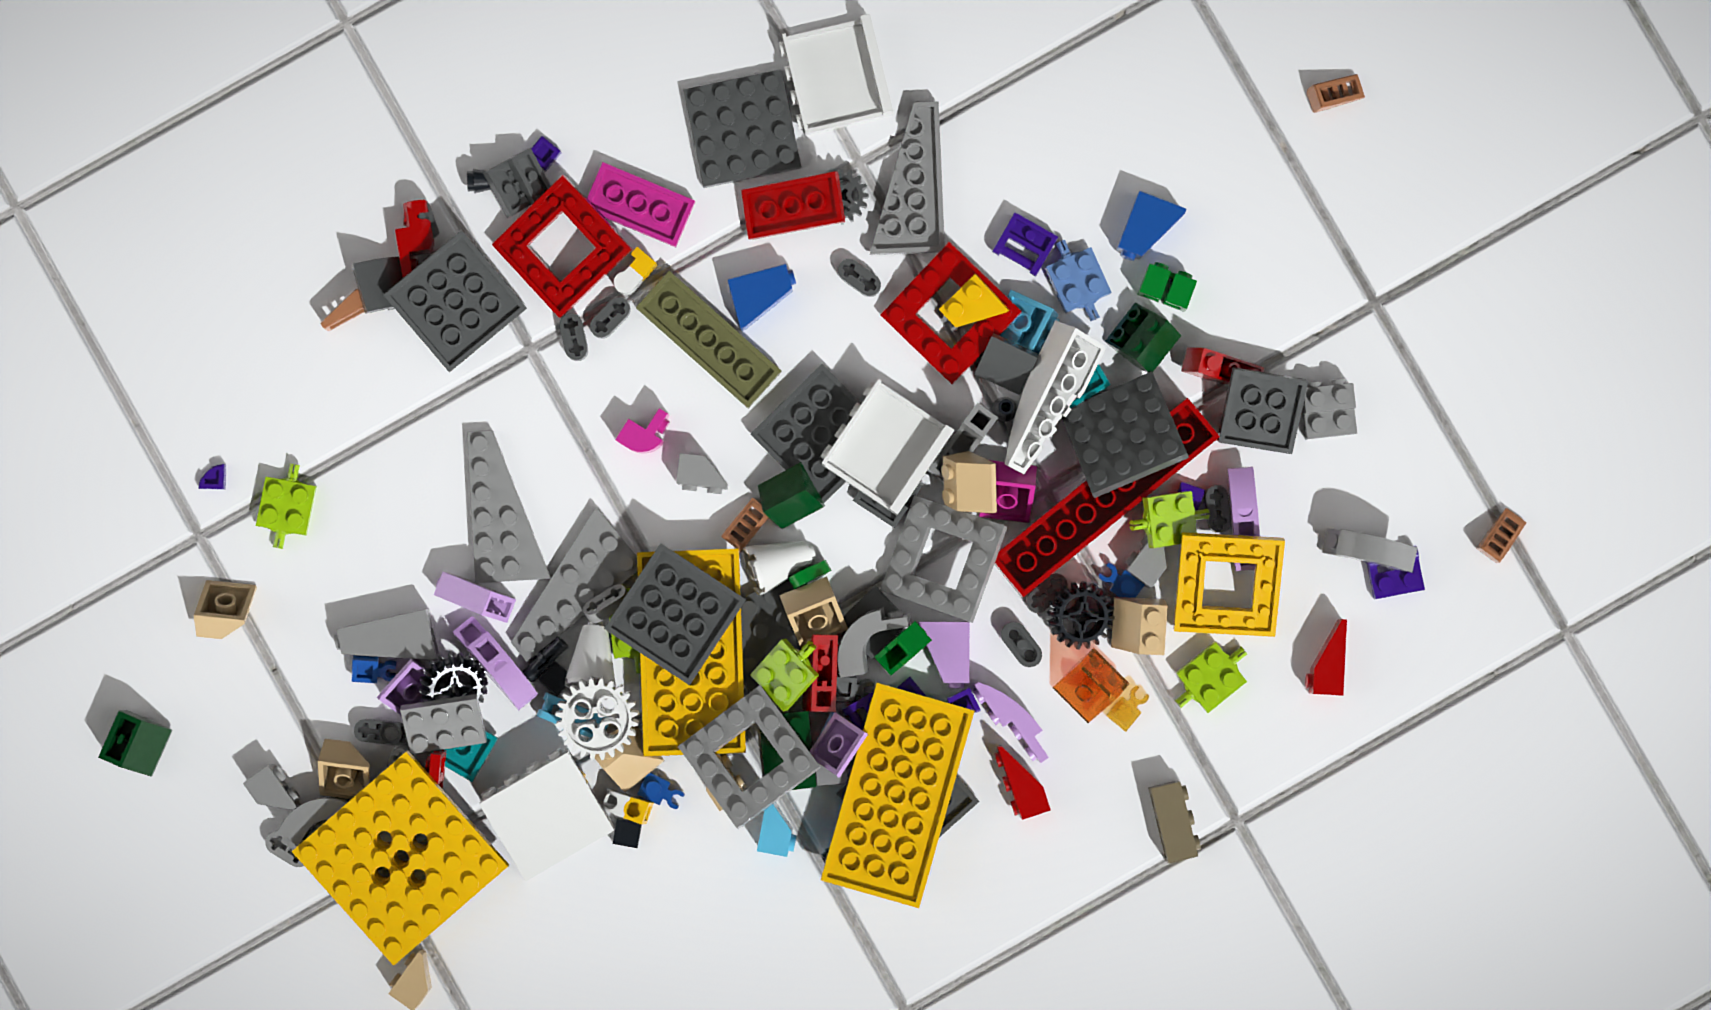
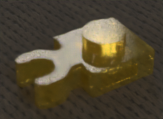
(1125, 711)

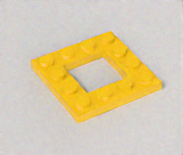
(1253, 621)

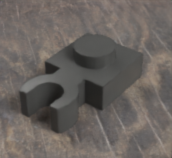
(849, 687)

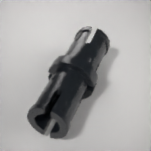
(545, 659)

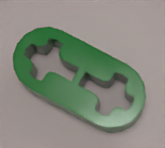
(810, 574)

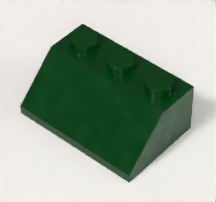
(801, 725)

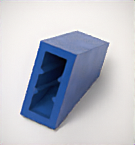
(1147, 225)
(759, 293)

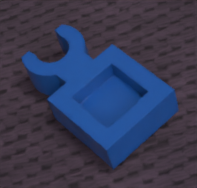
(1124, 584)
(368, 669)
(656, 789)

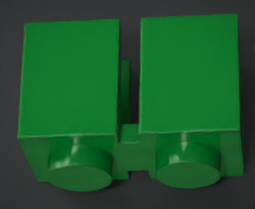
(1179, 291)
(903, 648)

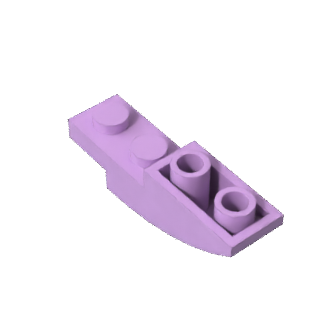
(1243, 506)
(495, 662)
(1006, 710)

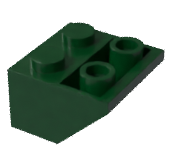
(1143, 338)
(135, 743)

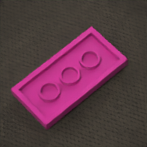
(640, 204)

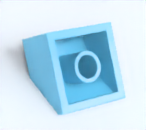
(776, 833)

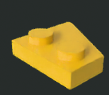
(972, 303)

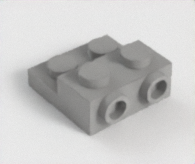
(1329, 410)

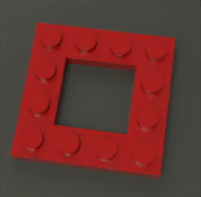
(515, 249)
(904, 319)

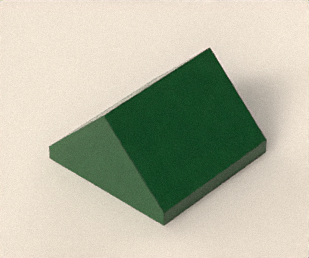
(789, 496)

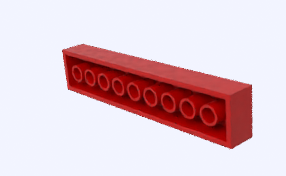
(1082, 518)

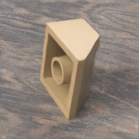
(969, 483)
(813, 611)
(1139, 625)

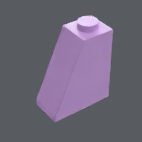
(474, 597)
(950, 650)

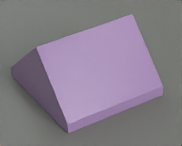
(404, 687)
(837, 744)

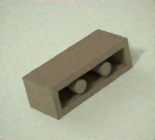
(1174, 821)

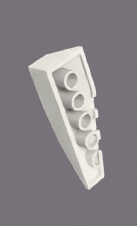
(1052, 386)

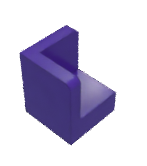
(964, 699)

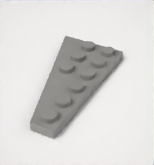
(914, 202)
(500, 528)
(590, 567)

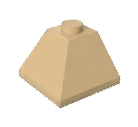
(222, 608)
(630, 765)
(341, 770)

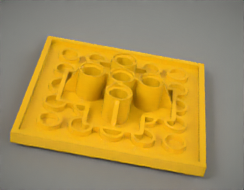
(400, 908)

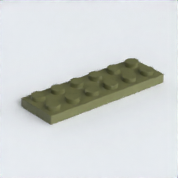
(708, 339)

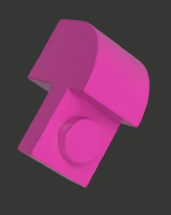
(644, 440)

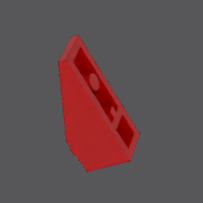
(1328, 668)
(822, 692)

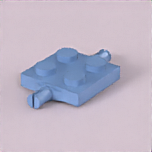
(1078, 280)

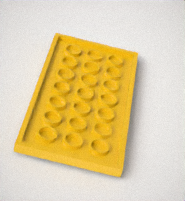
(678, 710)
(897, 795)

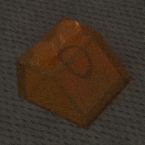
(1091, 685)

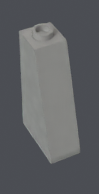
(395, 637)

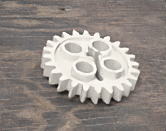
(592, 695)

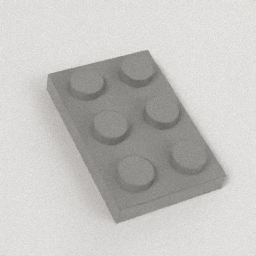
(443, 724)

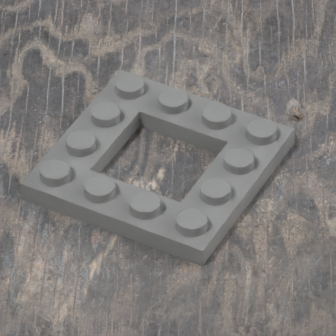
(986, 540)
(746, 805)

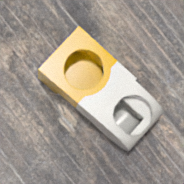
(638, 271)
(627, 806)

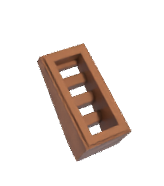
(1320, 98)
(347, 310)
(739, 519)
(1484, 546)

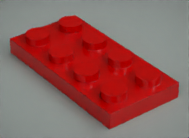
(793, 205)

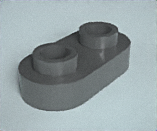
(1021, 644)

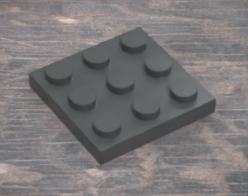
(1262, 410)

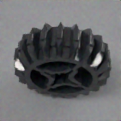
(1081, 604)
(470, 685)

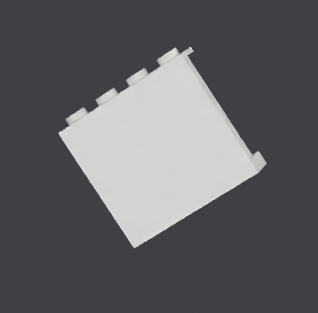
(836, 76)
(886, 446)
(545, 814)

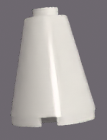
(776, 562)
(591, 657)

